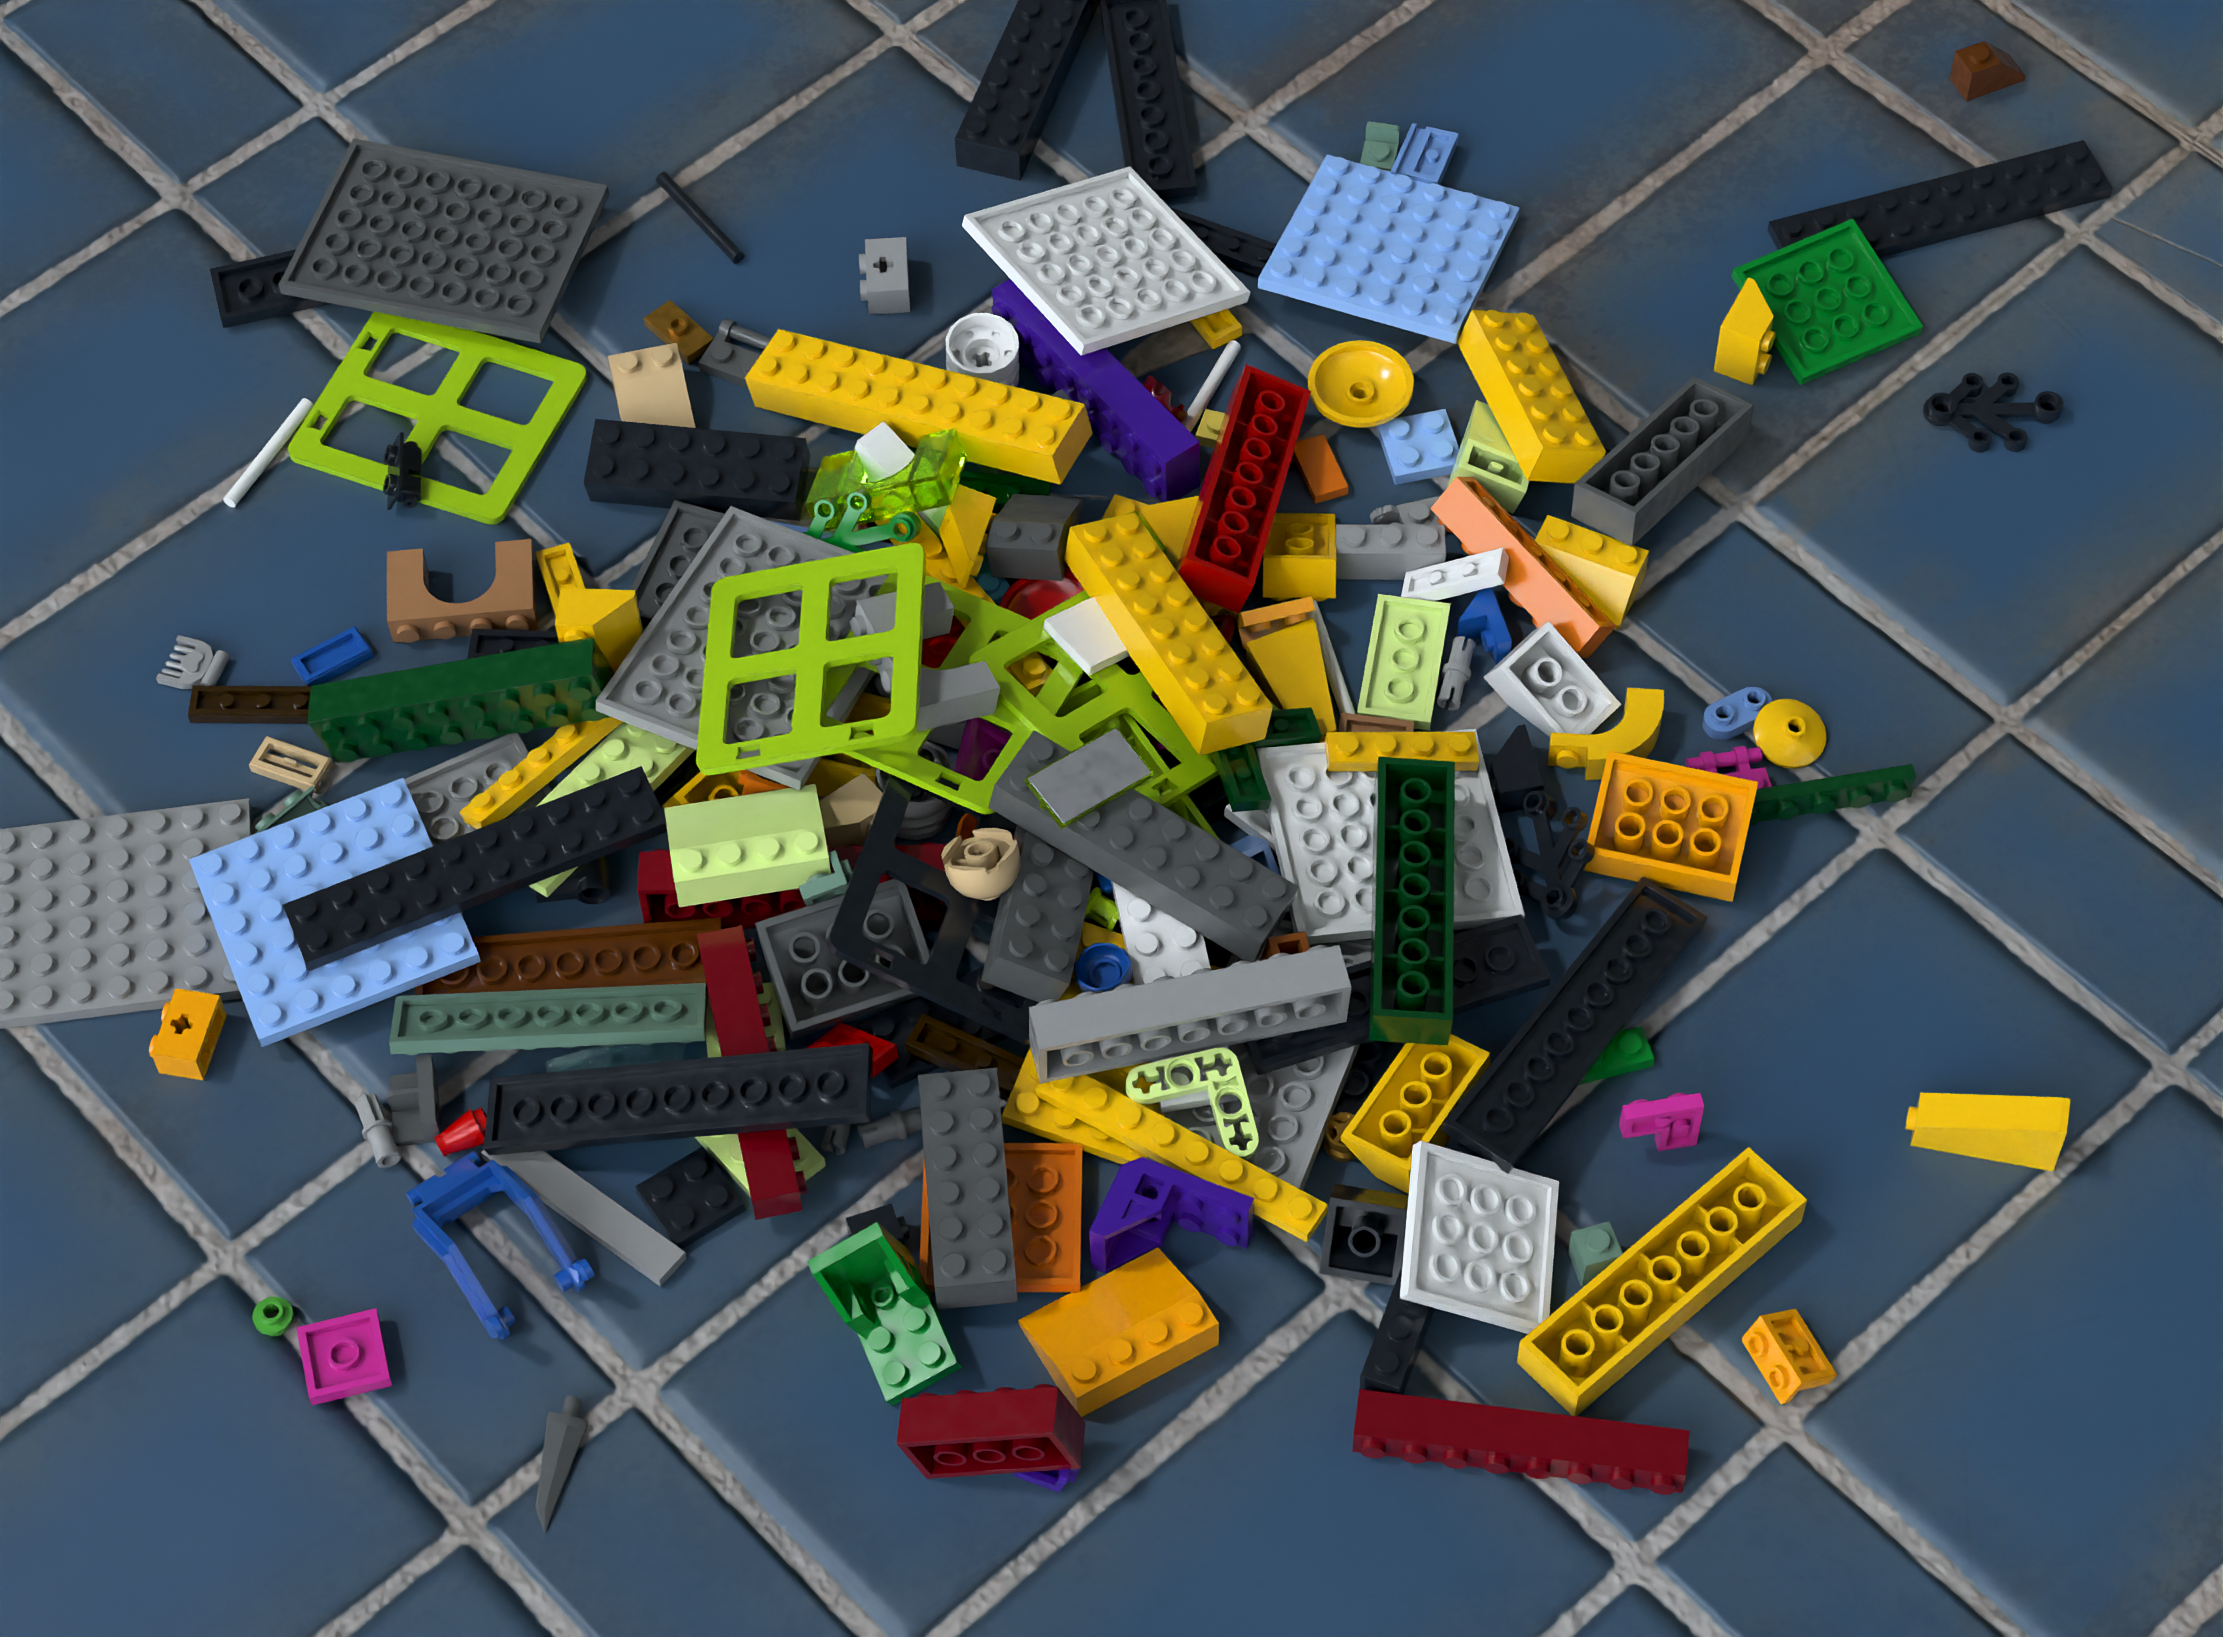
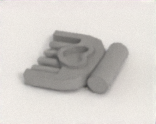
(197, 666)

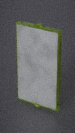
(1088, 777)

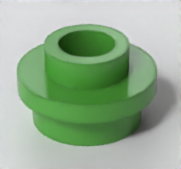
(277, 1325)

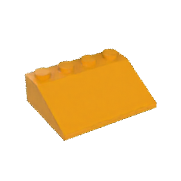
(1670, 825)
(1121, 1331)

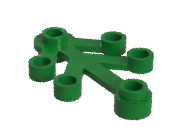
(851, 540)

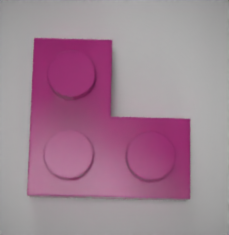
(1672, 1120)

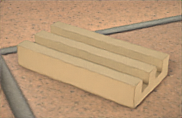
(289, 770)

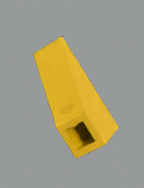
(966, 530)

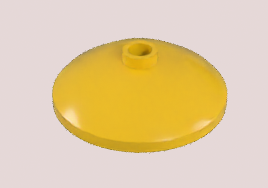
(1364, 372)

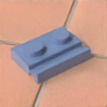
(1426, 154)

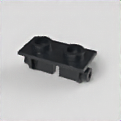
(401, 460)

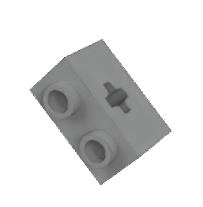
(886, 275)

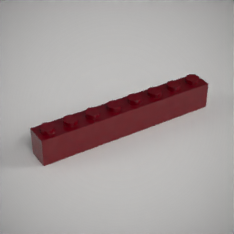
(741, 1031)
(1521, 1442)

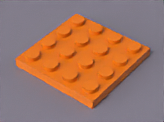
(1044, 1217)

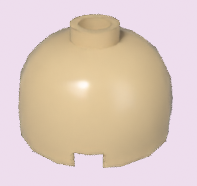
(982, 864)

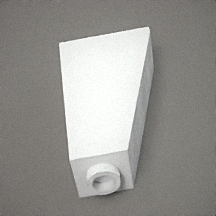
(886, 454)

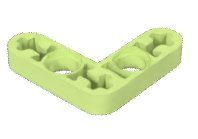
(1215, 1085)

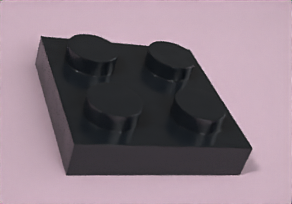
(690, 1198)

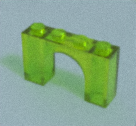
(920, 486)

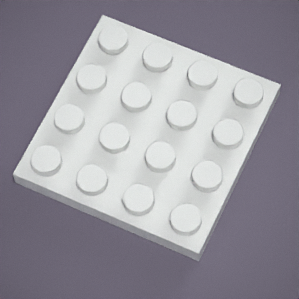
(1479, 1239)

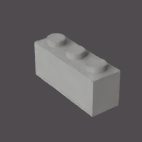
(1387, 550)

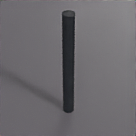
(700, 218)

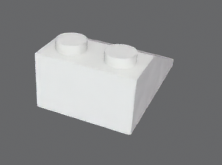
(1552, 685)

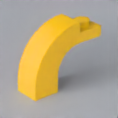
(1632, 736)

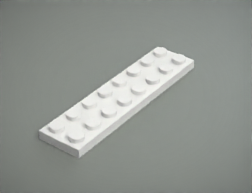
(1161, 948)

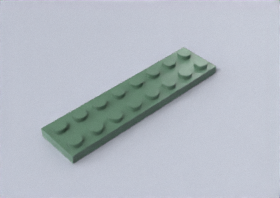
(548, 1018)

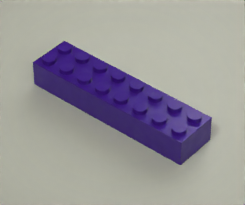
(1117, 404)

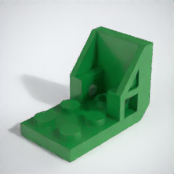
(890, 1308)

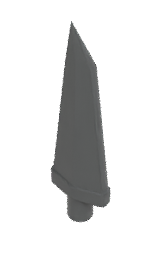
(561, 1444)

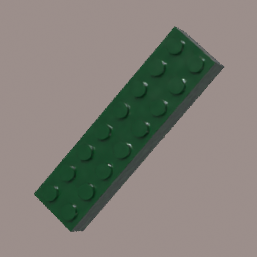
(460, 700)
(1412, 902)

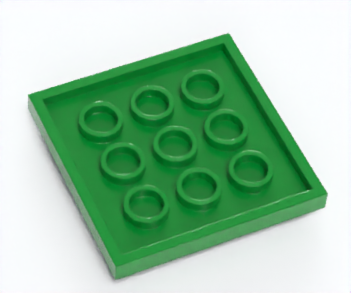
(1830, 301)

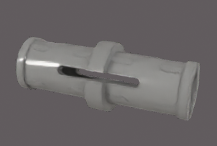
(1456, 673)

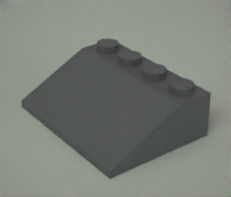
(823, 990)

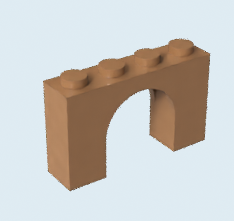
(505, 606)

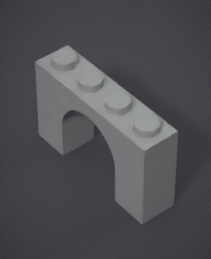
(944, 694)

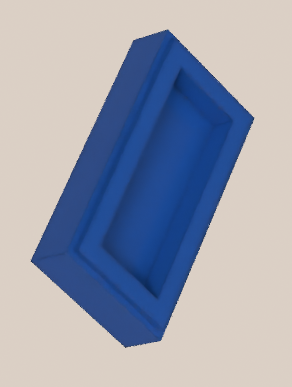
(332, 657)

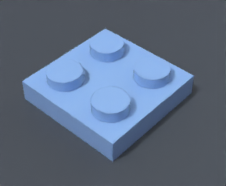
(1419, 446)

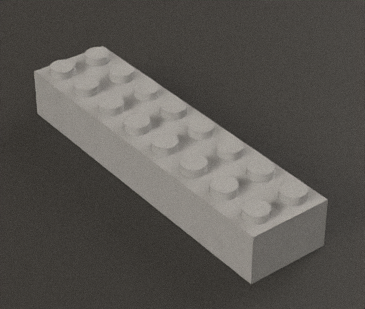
(1189, 1013)

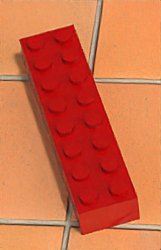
(1242, 488)

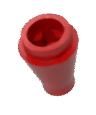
(464, 1133)

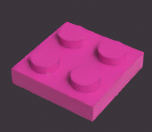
(344, 1356)

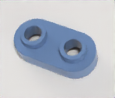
(1739, 711)

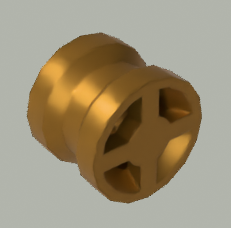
(1332, 1140)

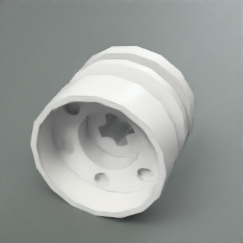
(984, 348)

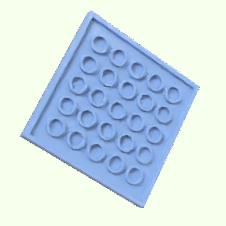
(1389, 248)
(260, 873)

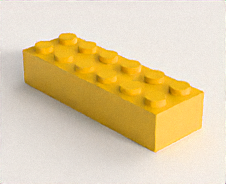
(1530, 396)

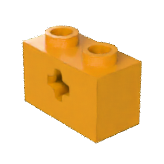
(188, 1034)

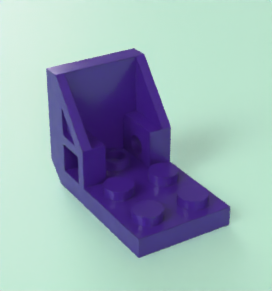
(1155, 1190)

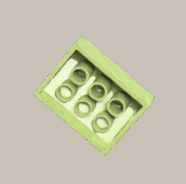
(746, 845)

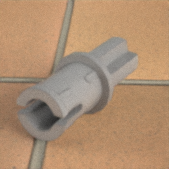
(377, 1130)

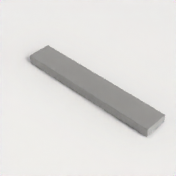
(595, 1214)

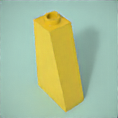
(1171, 524)
(1293, 671)
(1992, 1127)

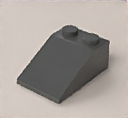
(1032, 536)

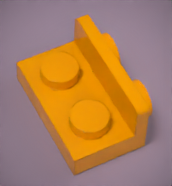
(1272, 618)
(1787, 1354)

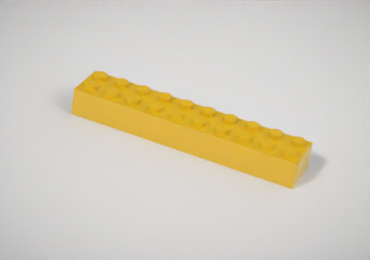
(863, 388)

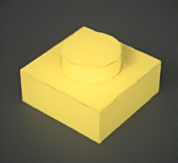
(1209, 428)

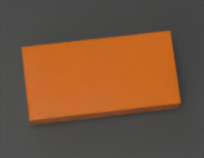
(1319, 469)

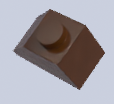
(1983, 70)

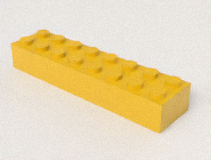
(1168, 634)
(1661, 1282)

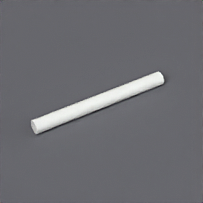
(1211, 384)
(268, 453)
(1331, 665)

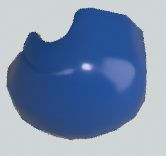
(1102, 968)

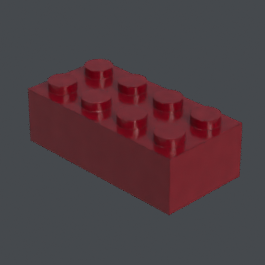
(991, 1432)

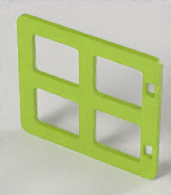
(442, 412)
(813, 659)
(1122, 695)
(902, 759)

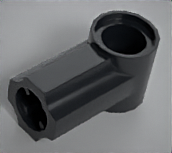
(587, 883)

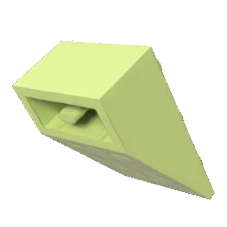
(1490, 459)

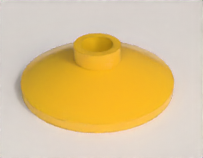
(1780, 743)

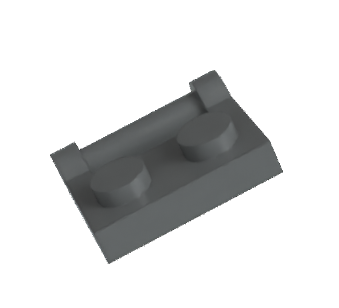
(728, 360)

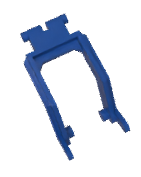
(462, 1190)

